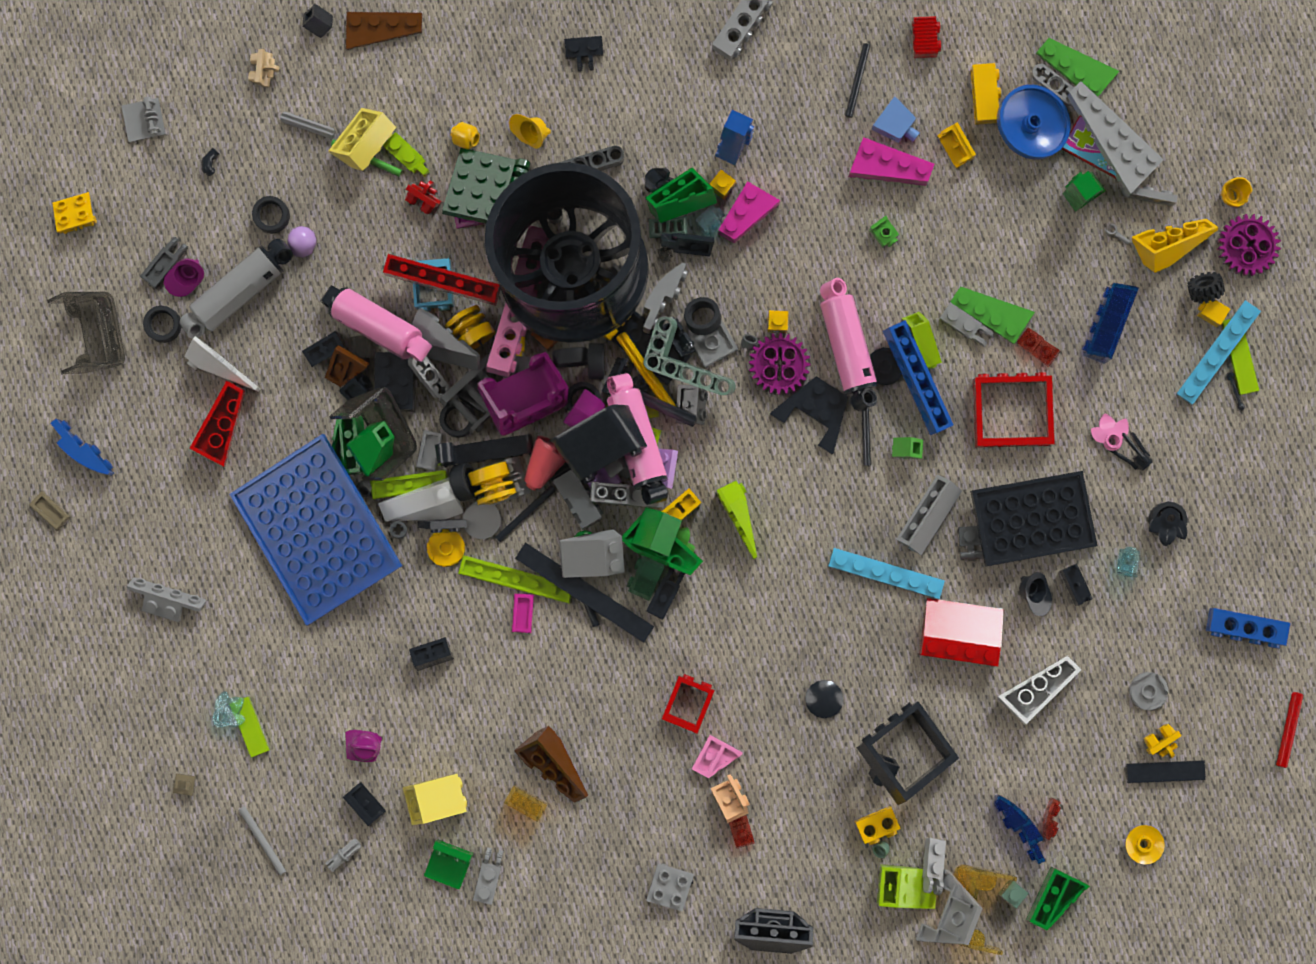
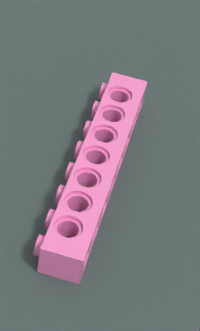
(504, 366)

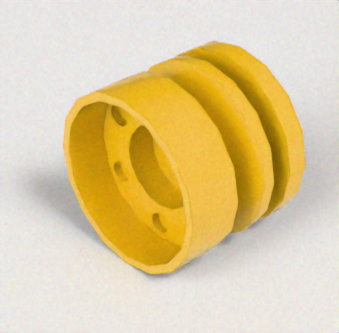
(468, 326)
(492, 483)

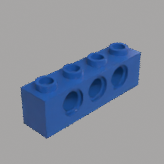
(1278, 629)

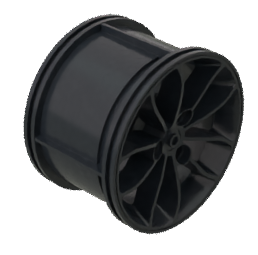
(532, 199)

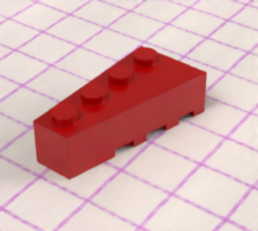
(219, 426)

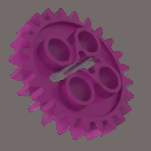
(1235, 255)
(796, 364)

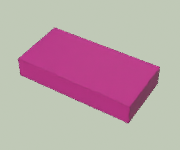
(522, 613)

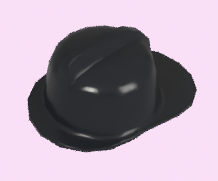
(1036, 593)

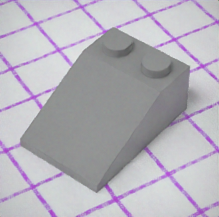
(592, 555)

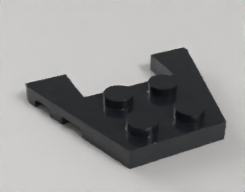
(820, 403)

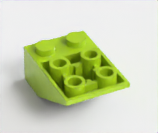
(903, 888)

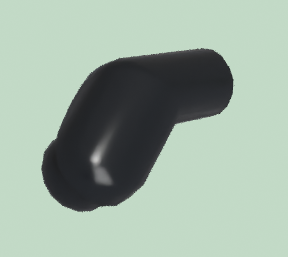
(206, 165)

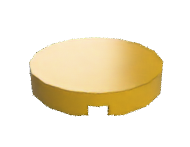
(451, 547)

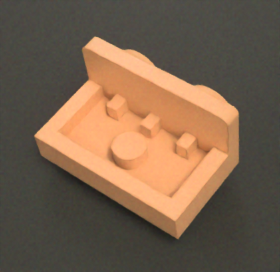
(730, 799)

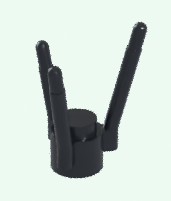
(1141, 459)

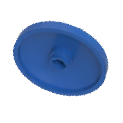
(1033, 122)

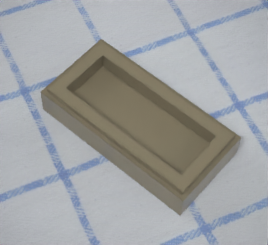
(49, 510)

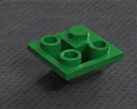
(372, 446)

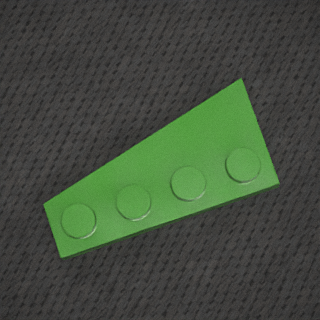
(1077, 66)
(993, 313)

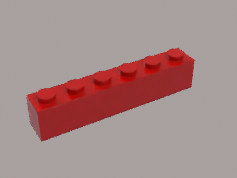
(441, 279)

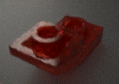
(1038, 347)
(1050, 826)
(741, 832)

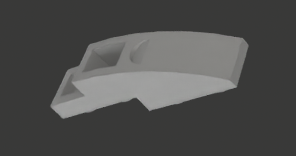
(664, 290)
(618, 495)

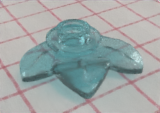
(230, 709)

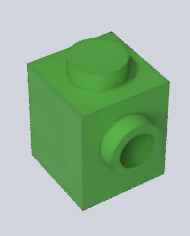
(907, 447)

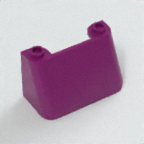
(525, 395)

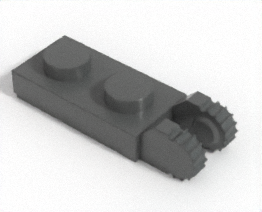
(163, 263)

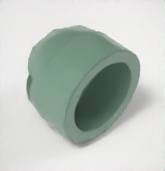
(881, 849)

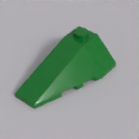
(680, 556)

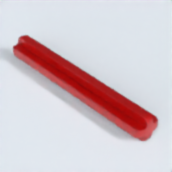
(1289, 730)

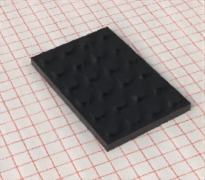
(1033, 518)

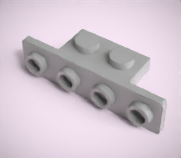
(164, 600)

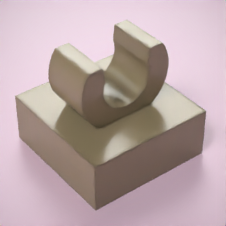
(184, 784)

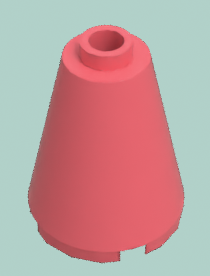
(543, 463)

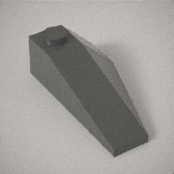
(445, 345)

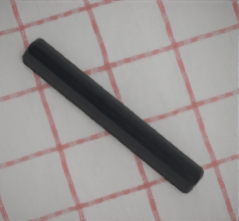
(668, 409)

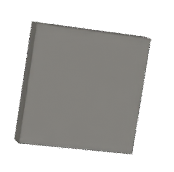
(713, 346)

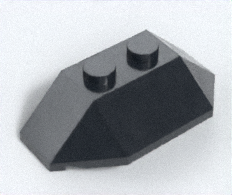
(773, 931)

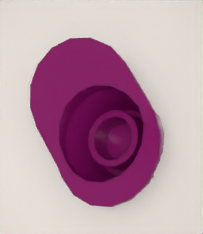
(184, 277)
(362, 745)

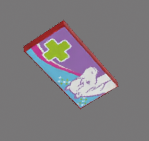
(1082, 146)

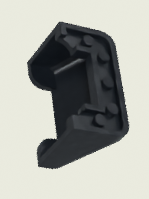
(600, 441)

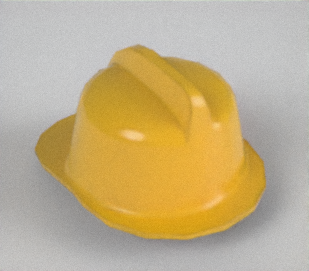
(529, 130)

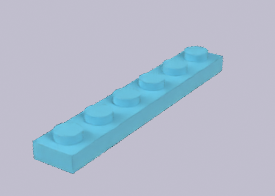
(1218, 352)
(886, 573)

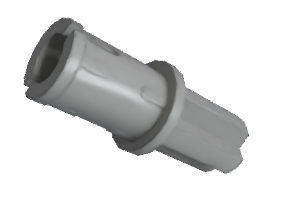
(343, 855)

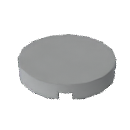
(482, 520)
(1142, 693)

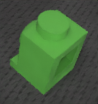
(877, 228)

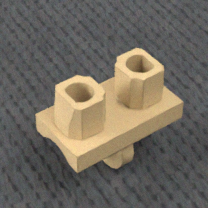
(264, 68)

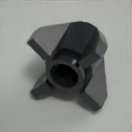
(656, 179)

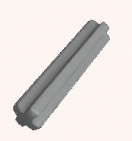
(308, 125)

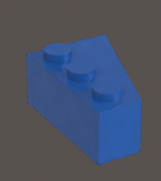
(734, 136)

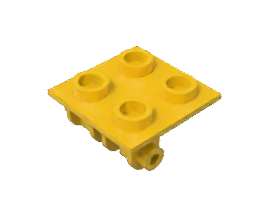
(73, 213)

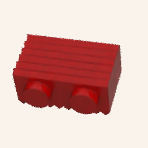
(925, 37)

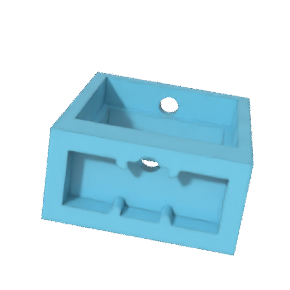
(441, 305)

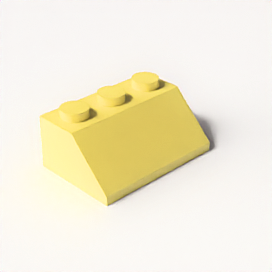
(362, 138)

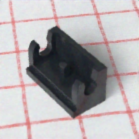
(322, 349)
(1076, 584)
(431, 654)
(364, 804)

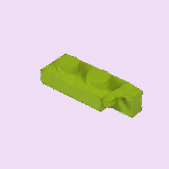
(406, 154)

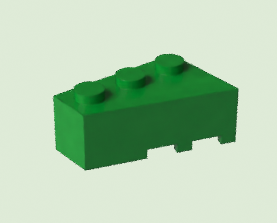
(1082, 190)

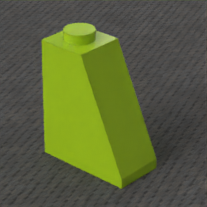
(924, 338)

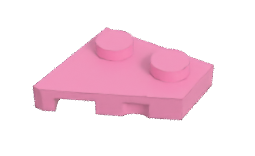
(714, 757)

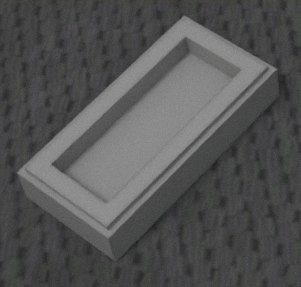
(427, 453)

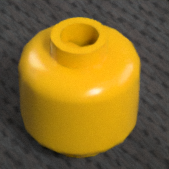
(465, 135)

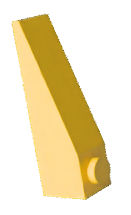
(1166, 247)

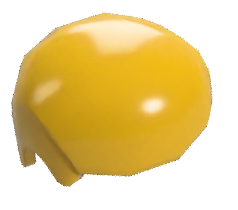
(1242, 189)

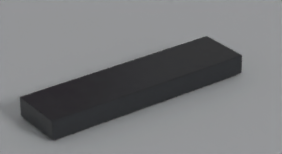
(1165, 771)

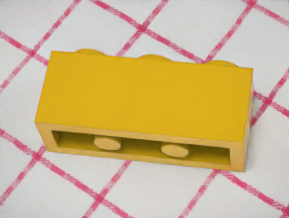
(985, 92)

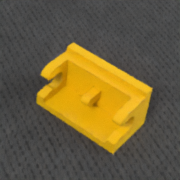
(956, 145)

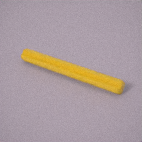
(648, 375)

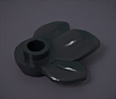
(1167, 529)

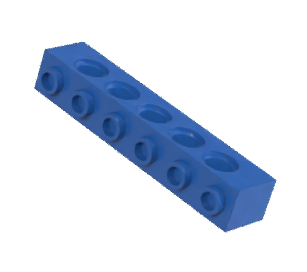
(918, 377)

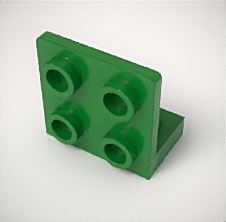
(448, 864)

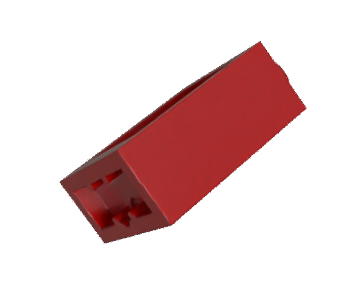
(679, 721)

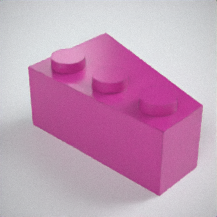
(746, 212)

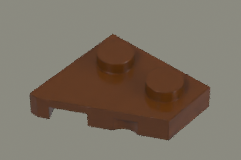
(344, 366)

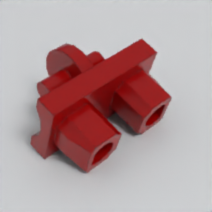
(416, 192)

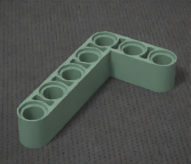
(681, 367)

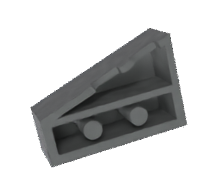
(578, 500)

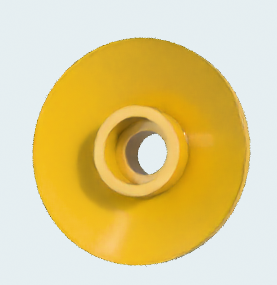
(1154, 847)

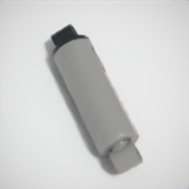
(236, 288)

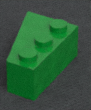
(681, 196)
(343, 433)
(1054, 898)

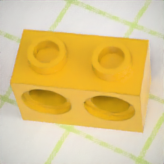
(683, 505)
(875, 820)

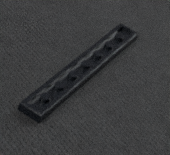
(584, 593)

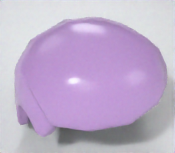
(301, 241)

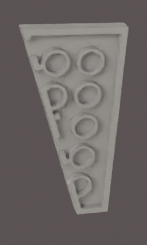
(1117, 142)

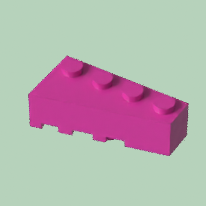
(890, 165)

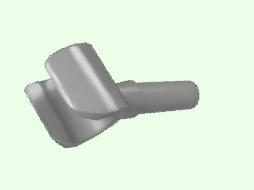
(1117, 234)

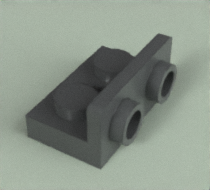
(692, 400)

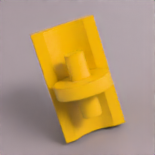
(1169, 736)

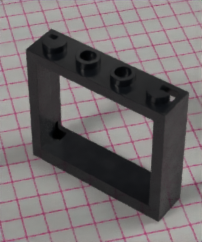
(881, 769)

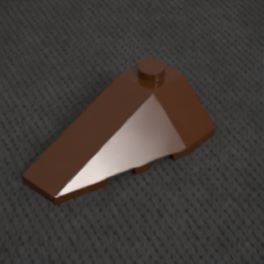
(549, 755)

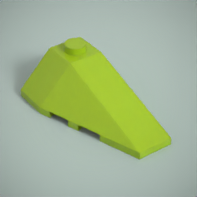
(736, 506)

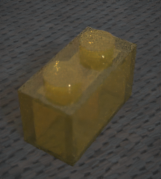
(526, 803)

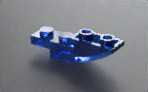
(1017, 820)

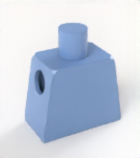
(896, 122)

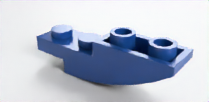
(86, 455)

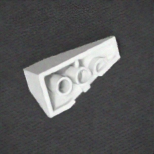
(208, 360)
(425, 503)

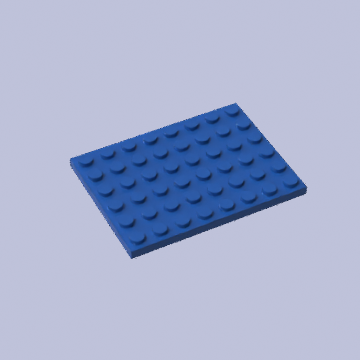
(315, 529)

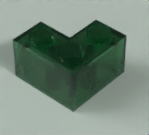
(646, 577)

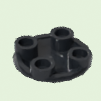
(824, 699)

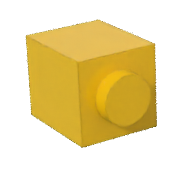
(722, 184)
(1213, 312)
(777, 321)

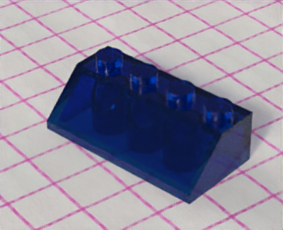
(1110, 322)

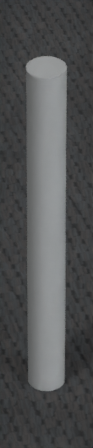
(262, 840)

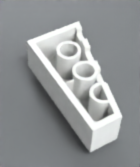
(1034, 693)

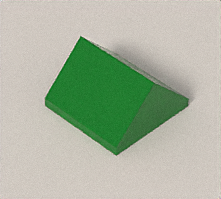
(657, 531)

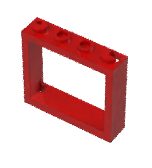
(1017, 441)

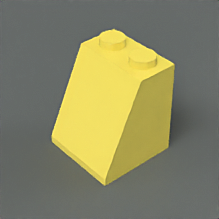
(435, 799)

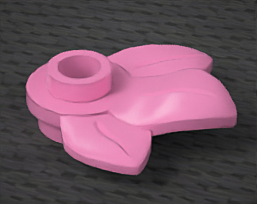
(1110, 429)

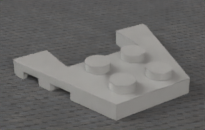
(957, 918)

